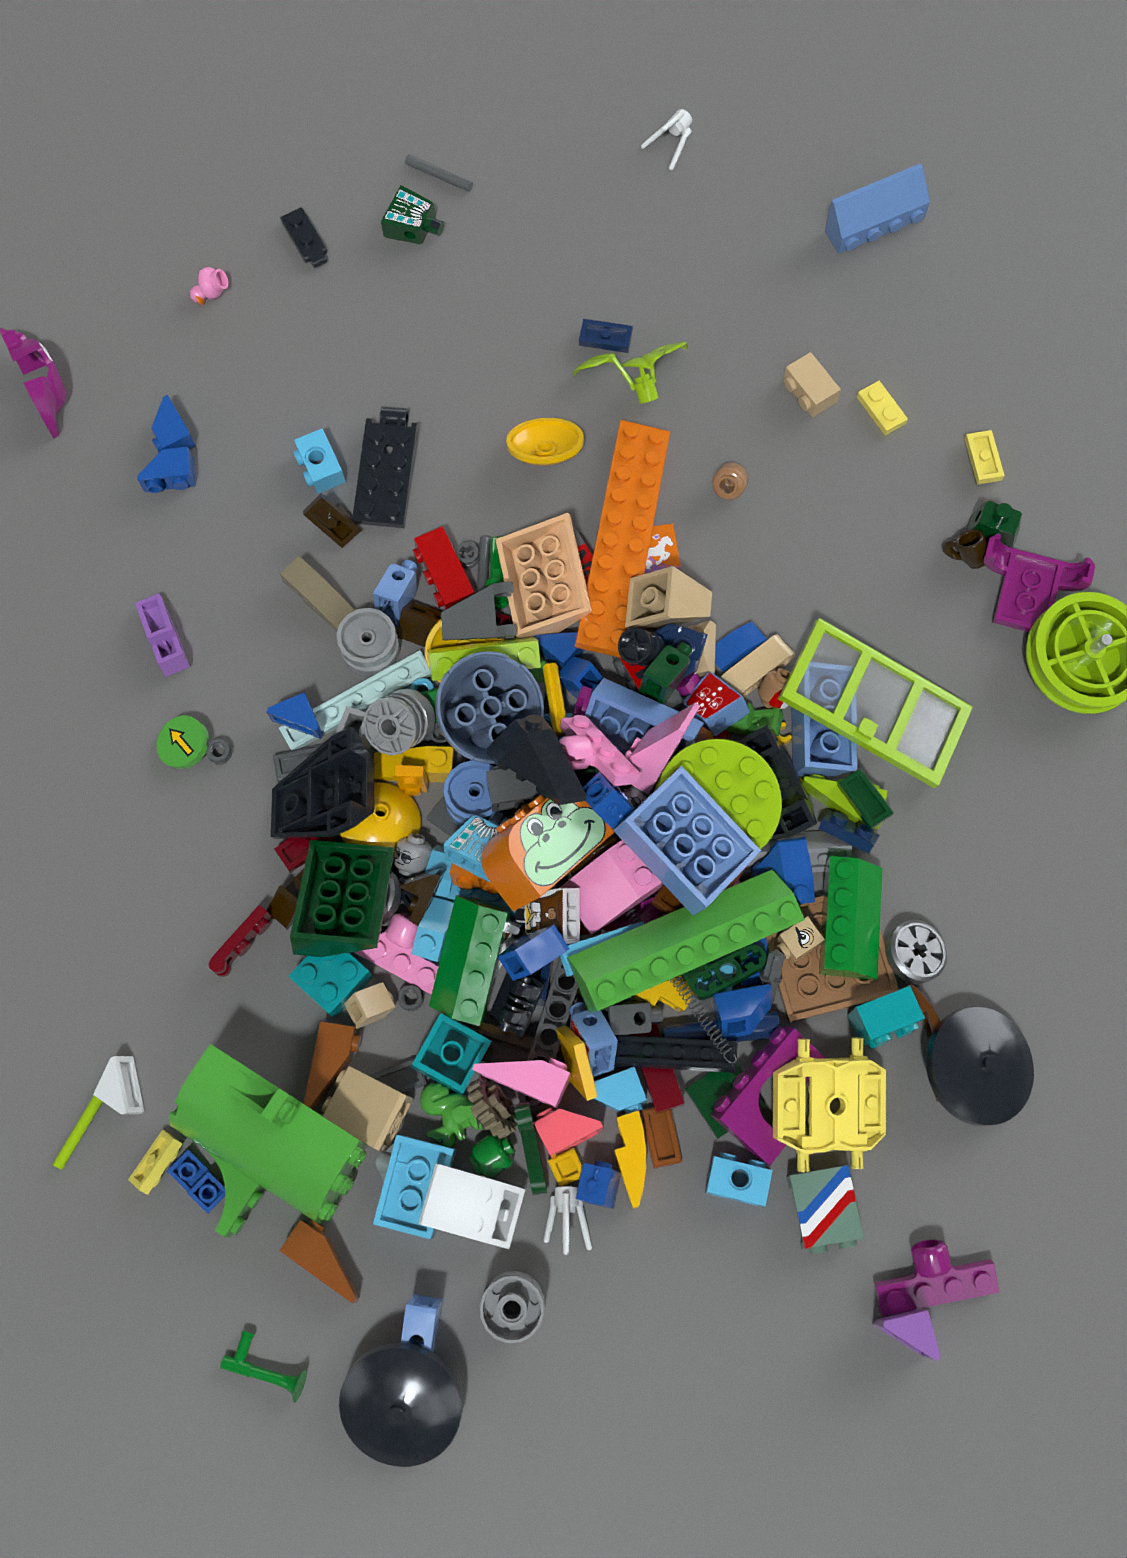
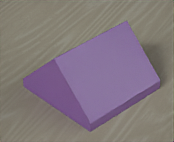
(913, 1330)

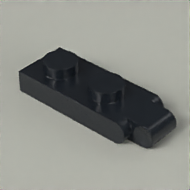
(304, 237)

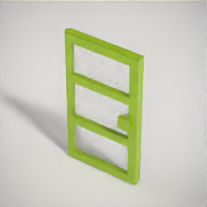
(876, 703)

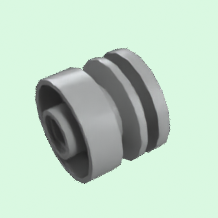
(398, 721)
(507, 1325)

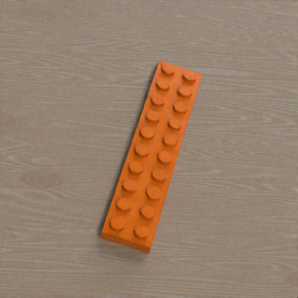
(622, 533)

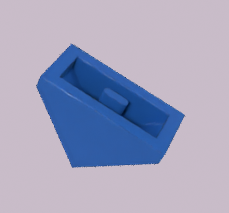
(558, 647)
(296, 714)

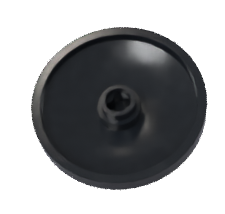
(980, 1066)
(401, 1404)

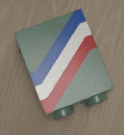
(826, 1208)

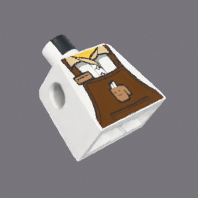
(554, 907)

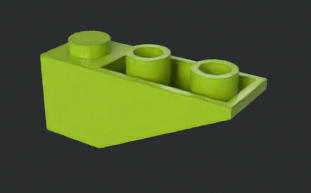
(832, 797)

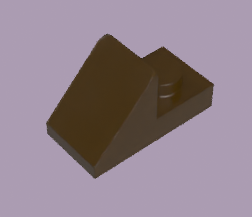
(331, 520)
(425, 889)
(284, 902)

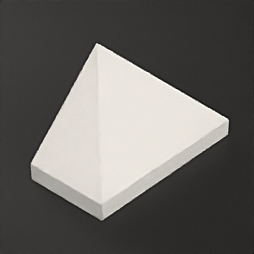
(120, 1086)

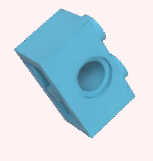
(314, 448)
(721, 1185)

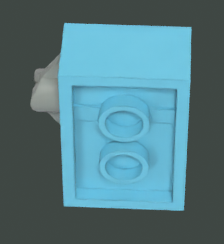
(406, 1177)

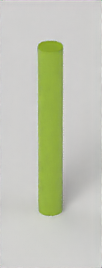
(77, 1133)

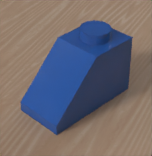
(170, 428)
(579, 674)

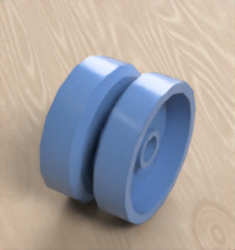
(460, 785)

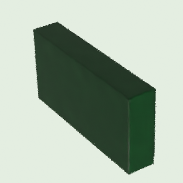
(865, 799)

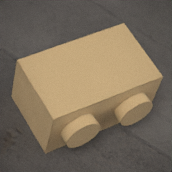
(811, 385)

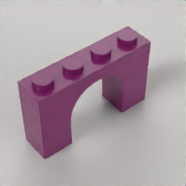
(739, 1108)

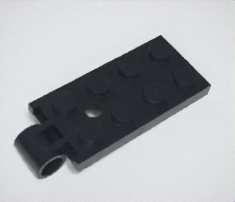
(383, 477)

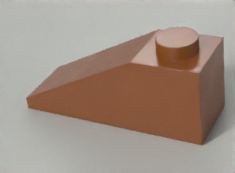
(331, 1055)
(317, 1255)

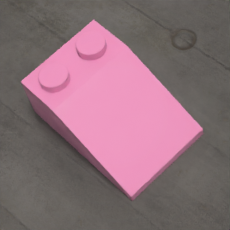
(657, 746)
(612, 886)
(533, 1078)

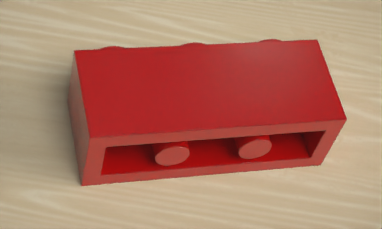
(442, 568)

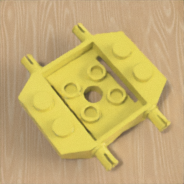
(862, 1096)

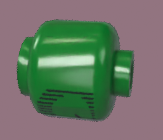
(492, 1155)

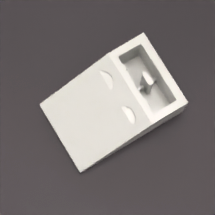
(471, 1206)

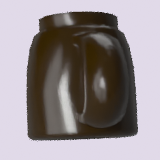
(970, 547)

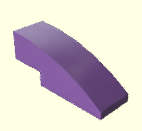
(162, 635)

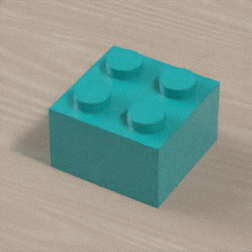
(331, 980)
(886, 1016)
(450, 1054)

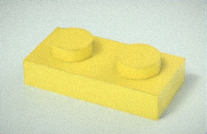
(882, 408)
(984, 457)
(155, 1161)

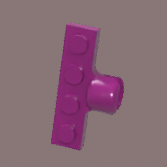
(935, 1281)

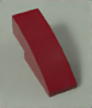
(661, 1082)

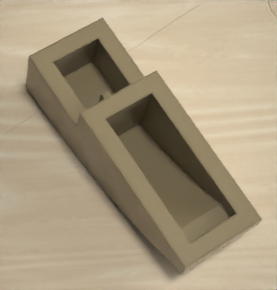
(316, 592)

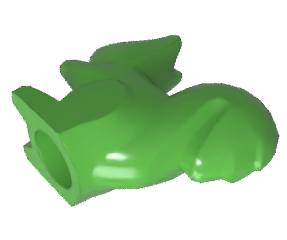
(454, 1110)

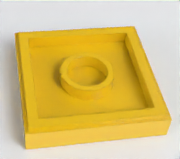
(577, 1062)

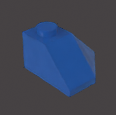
(792, 865)

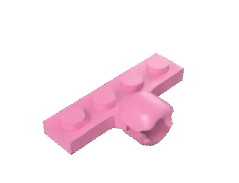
(589, 746)
(395, 954)

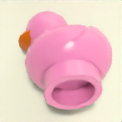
(210, 285)

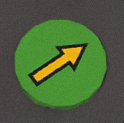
(182, 742)

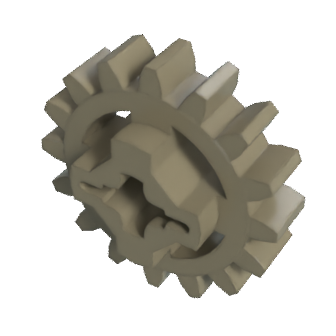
(492, 1107)

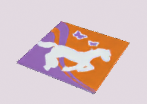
(662, 549)

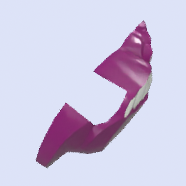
(46, 392)

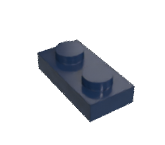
(605, 335)
(848, 831)

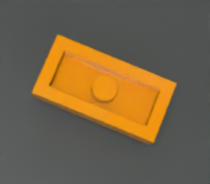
(411, 779)

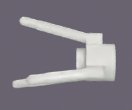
(677, 125)
(566, 1202)

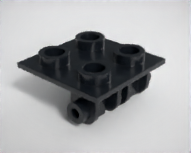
(516, 1003)

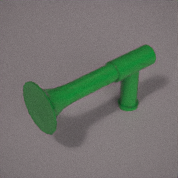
(238, 1365)

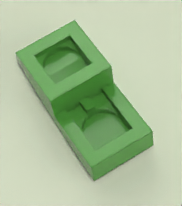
(757, 719)

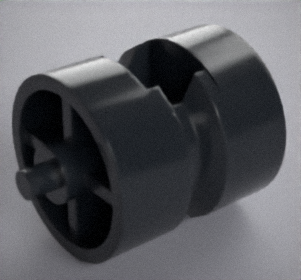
(640, 646)

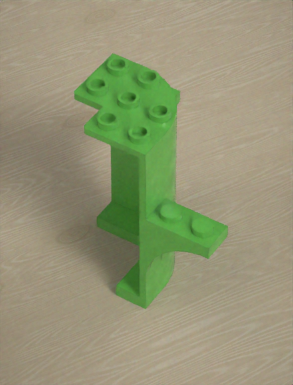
(264, 1141)

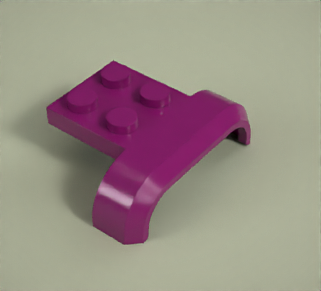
(1031, 582)

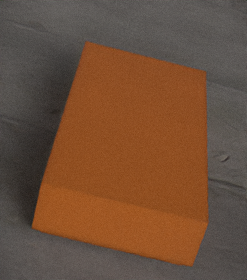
(661, 1138)

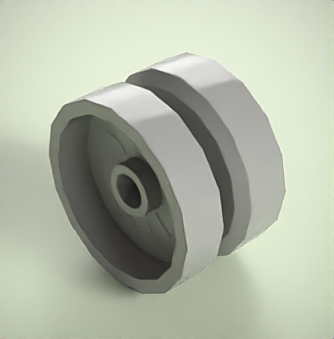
(368, 641)

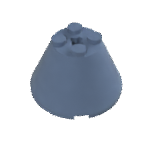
(482, 699)

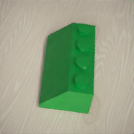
(851, 918)
(469, 959)

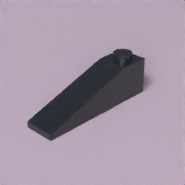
(537, 756)

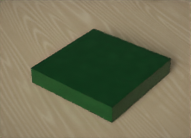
(708, 1090)

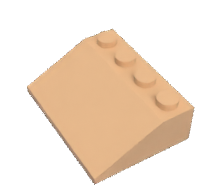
(545, 577)

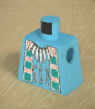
(467, 843)

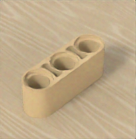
(752, 669)

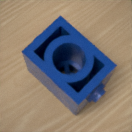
(607, 800)
(598, 1184)

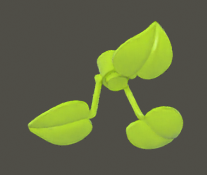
(644, 384)

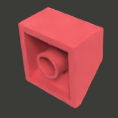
(564, 1130)

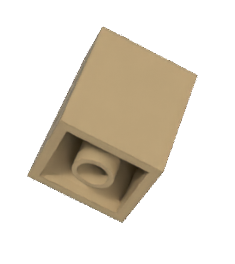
(666, 598)
(367, 1108)

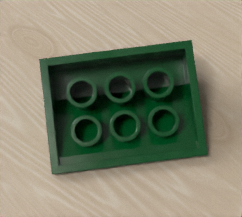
(341, 898)

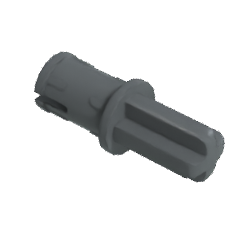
(772, 971)

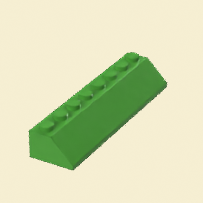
(683, 941)

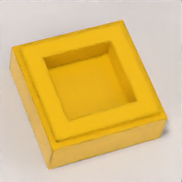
(566, 1167)

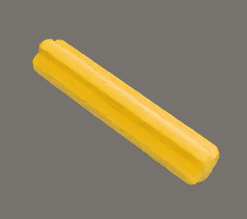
(554, 697)

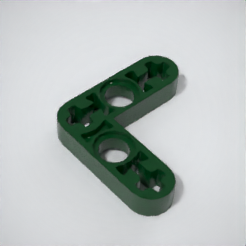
(703, 972)
(531, 1149)

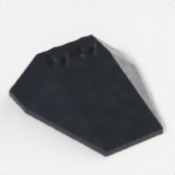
(325, 791)
(797, 809)

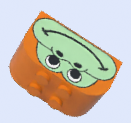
(540, 848)

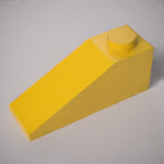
(435, 759)

